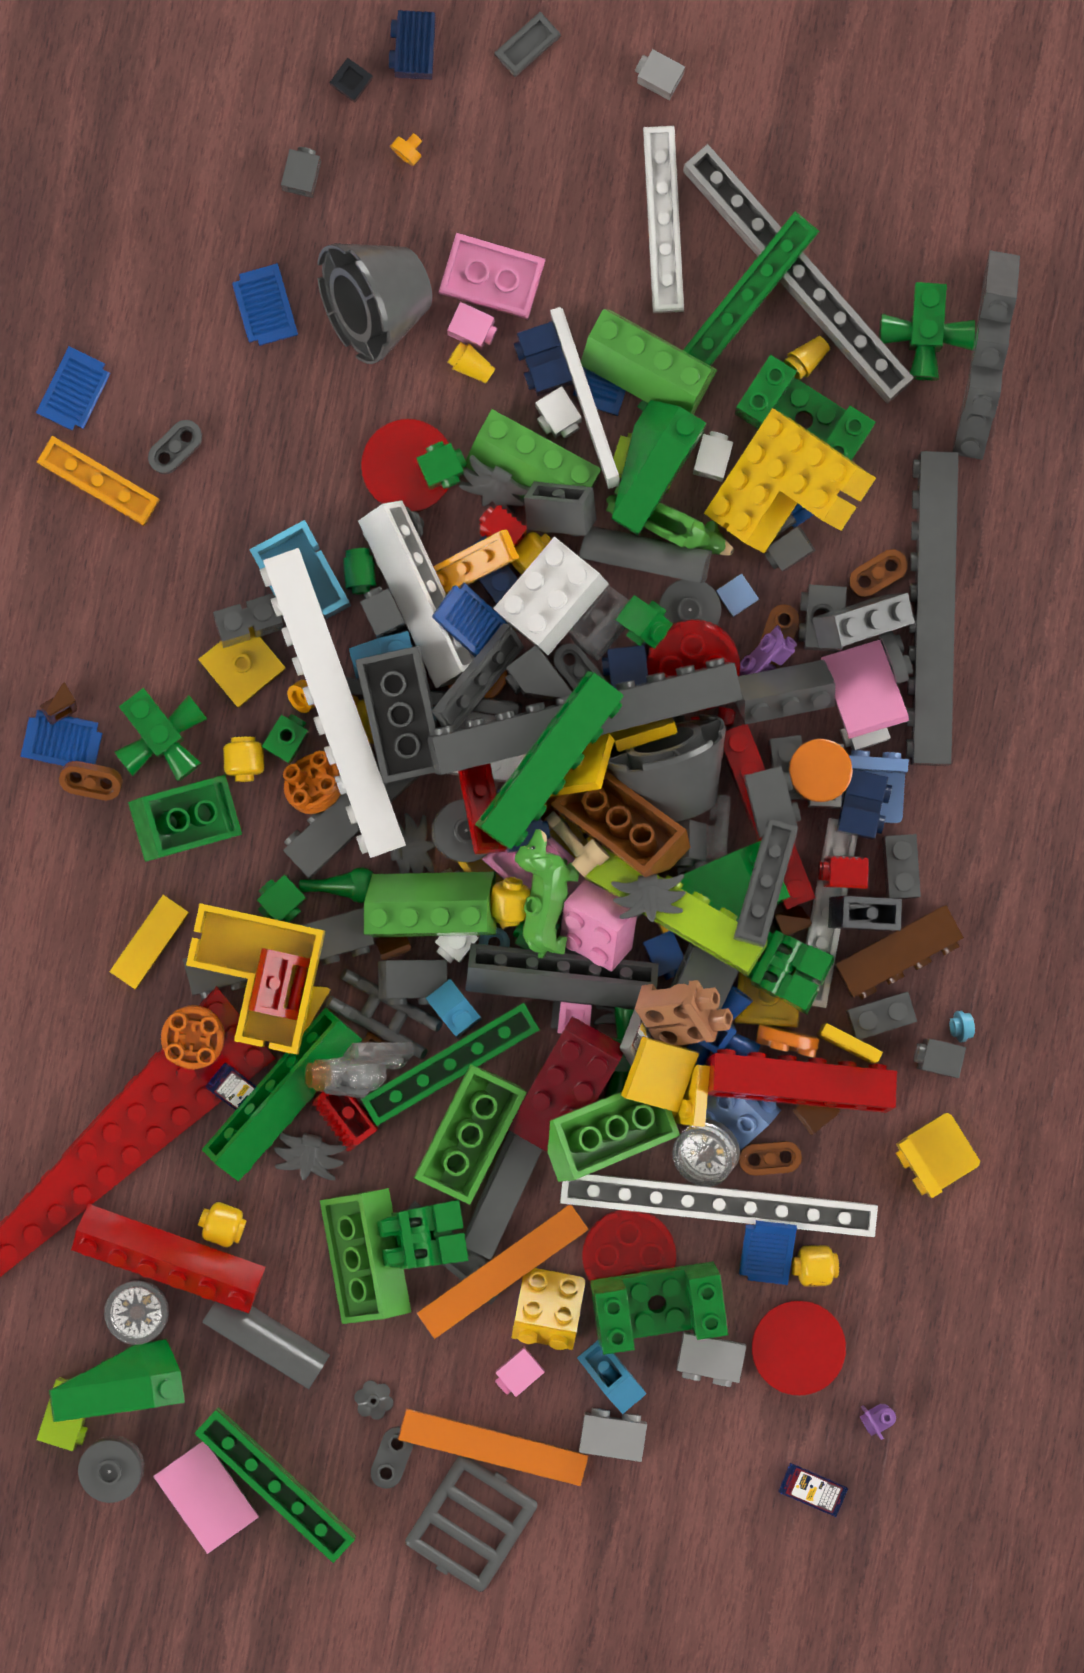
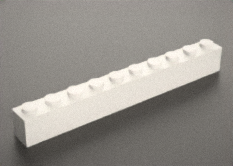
(334, 703)
(720, 1204)

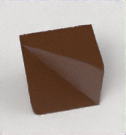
(59, 706)
(791, 920)

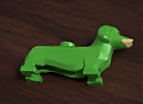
(682, 528)
(546, 896)

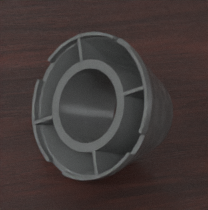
(373, 295)
(677, 771)

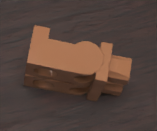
(682, 1013)

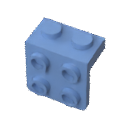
(890, 766)
(742, 1116)

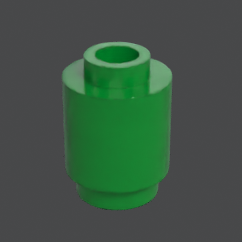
(359, 570)

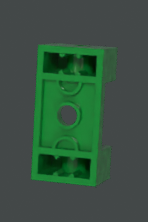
(779, 389)
(691, 1303)

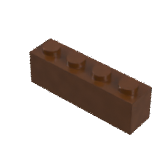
(898, 952)

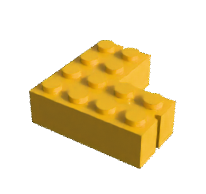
(777, 472)
(233, 946)

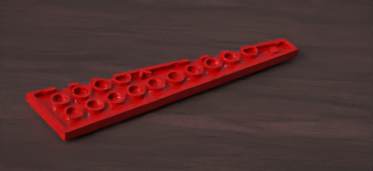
(124, 1136)

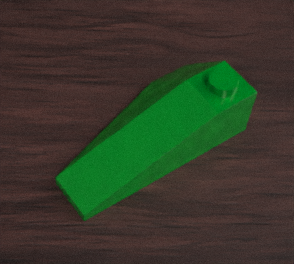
(655, 456)
(130, 1381)

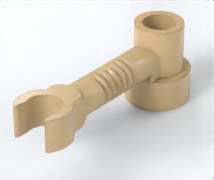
(586, 856)

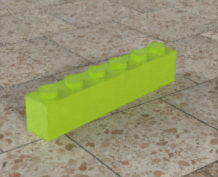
(697, 923)

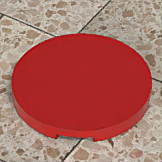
(392, 466)
(691, 644)
(627, 1244)
(798, 1347)

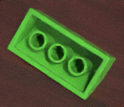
(645, 363)
(529, 455)
(429, 904)
(470, 1134)
(605, 1135)
(362, 1282)

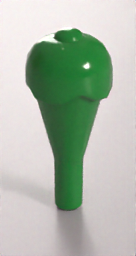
(348, 885)

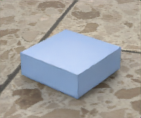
(737, 595)

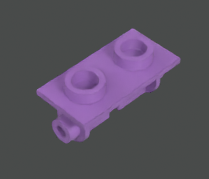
(771, 648)
(878, 1419)

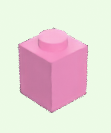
(472, 326)
(518, 1372)

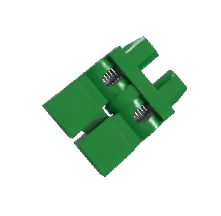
(810, 966)
(433, 1223)

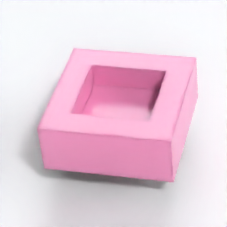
(577, 1010)

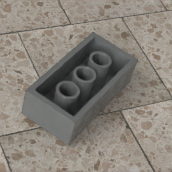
(399, 712)

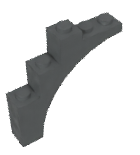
(988, 354)

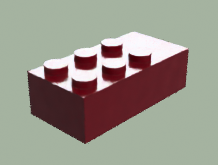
(568, 1080)

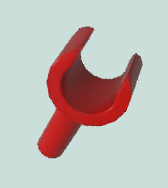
(726, 714)

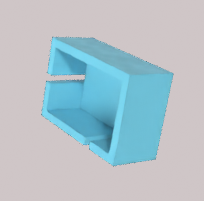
(324, 582)

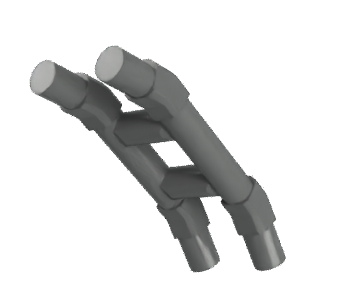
(364, 1019)

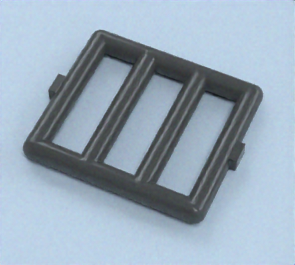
(511, 1530)

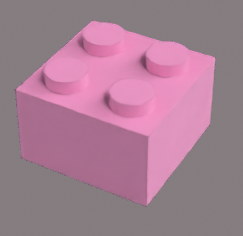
(595, 927)

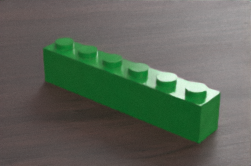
(550, 760)
(450, 1064)
(277, 1098)
(275, 1485)

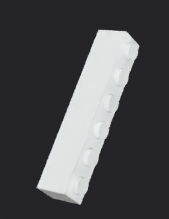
(414, 588)

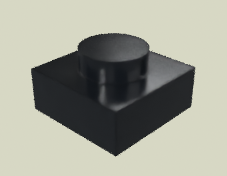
(351, 80)

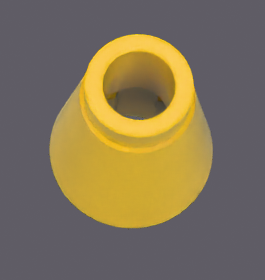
(807, 356)
(471, 363)

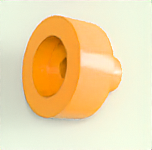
(407, 149)
(297, 697)

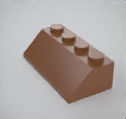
(626, 826)

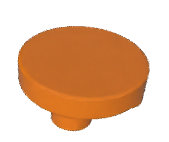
(820, 770)
(311, 783)
(192, 1037)
(787, 1040)

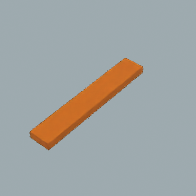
(502, 1271)
(493, 1447)

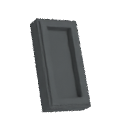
(527, 44)

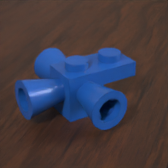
(737, 1002)

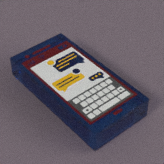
(230, 1086)
(813, 1489)

